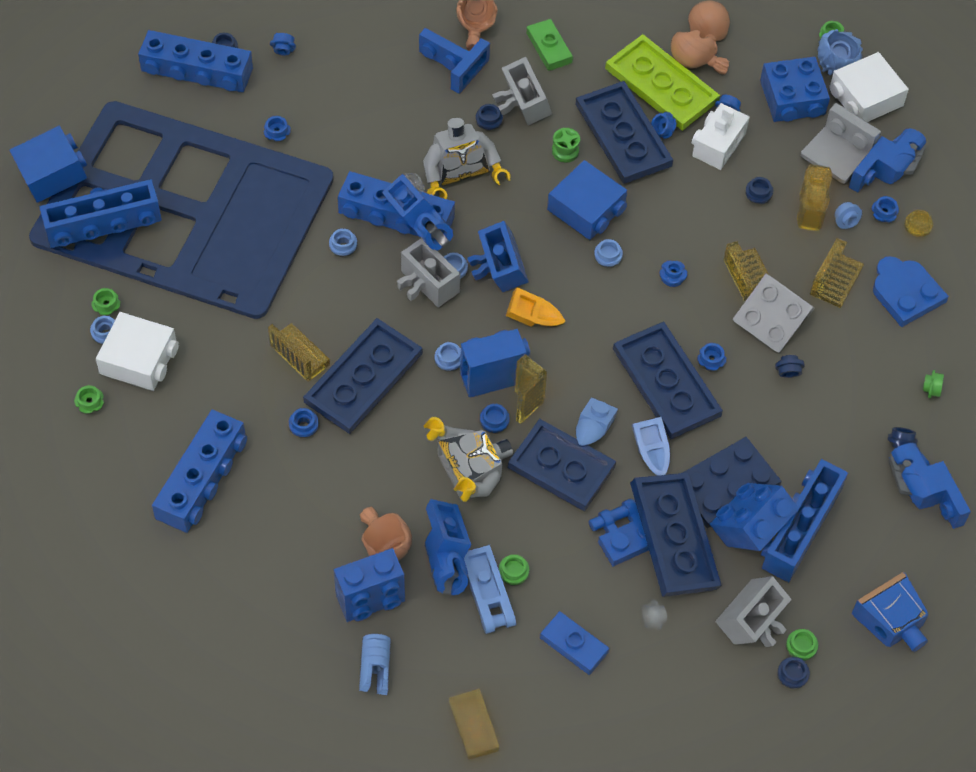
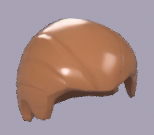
(476, 18)
(710, 19)
(695, 51)
(385, 533)

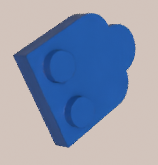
(906, 289)

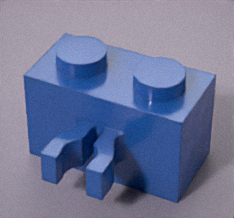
(500, 258)

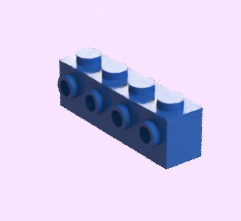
(195, 61)
(363, 199)
(100, 213)
(199, 471)
(796, 536)

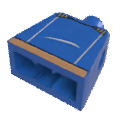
(893, 613)

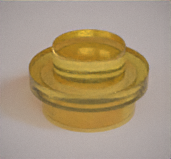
(919, 223)

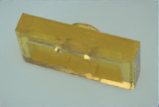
(473, 724)

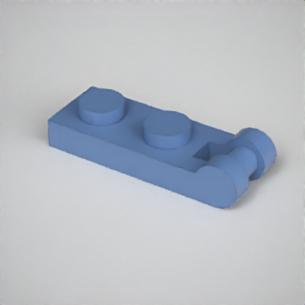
(488, 589)

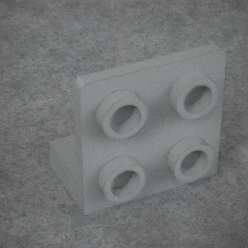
(841, 143)
(773, 313)

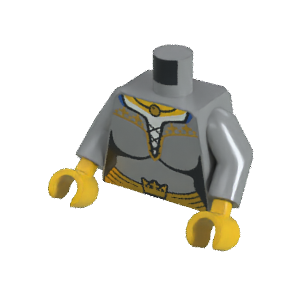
(460, 155)
(469, 458)

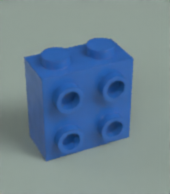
(794, 89)
(49, 163)
(587, 200)
(491, 361)
(754, 516)
(370, 585)

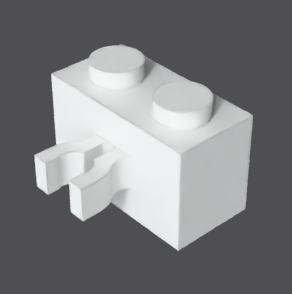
(720, 136)

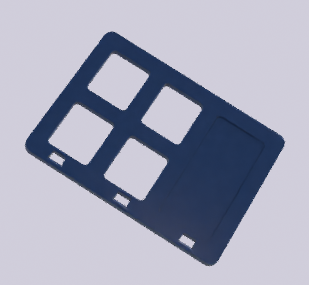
(241, 233)

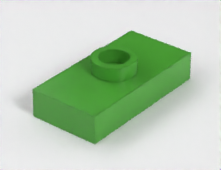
(549, 44)

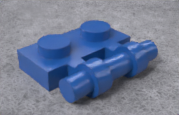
(622, 542)

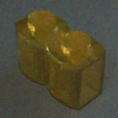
(814, 197)

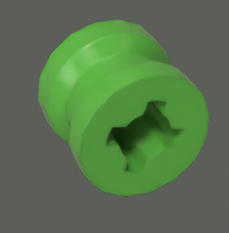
(571, 140)

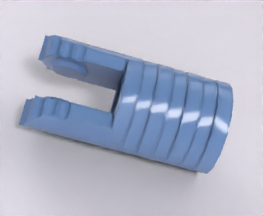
(375, 660)

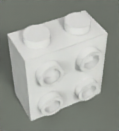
(869, 87)
(137, 351)

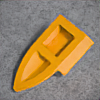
(533, 310)

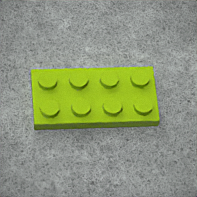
(662, 81)

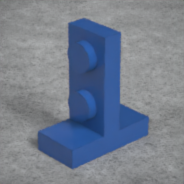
(462, 63)

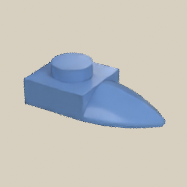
(594, 421)
(653, 444)

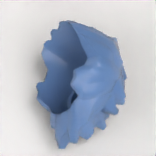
(838, 50)

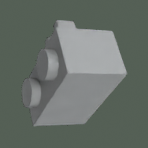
(523, 92)
(428, 273)
(754, 612)

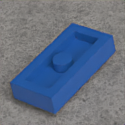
(574, 643)

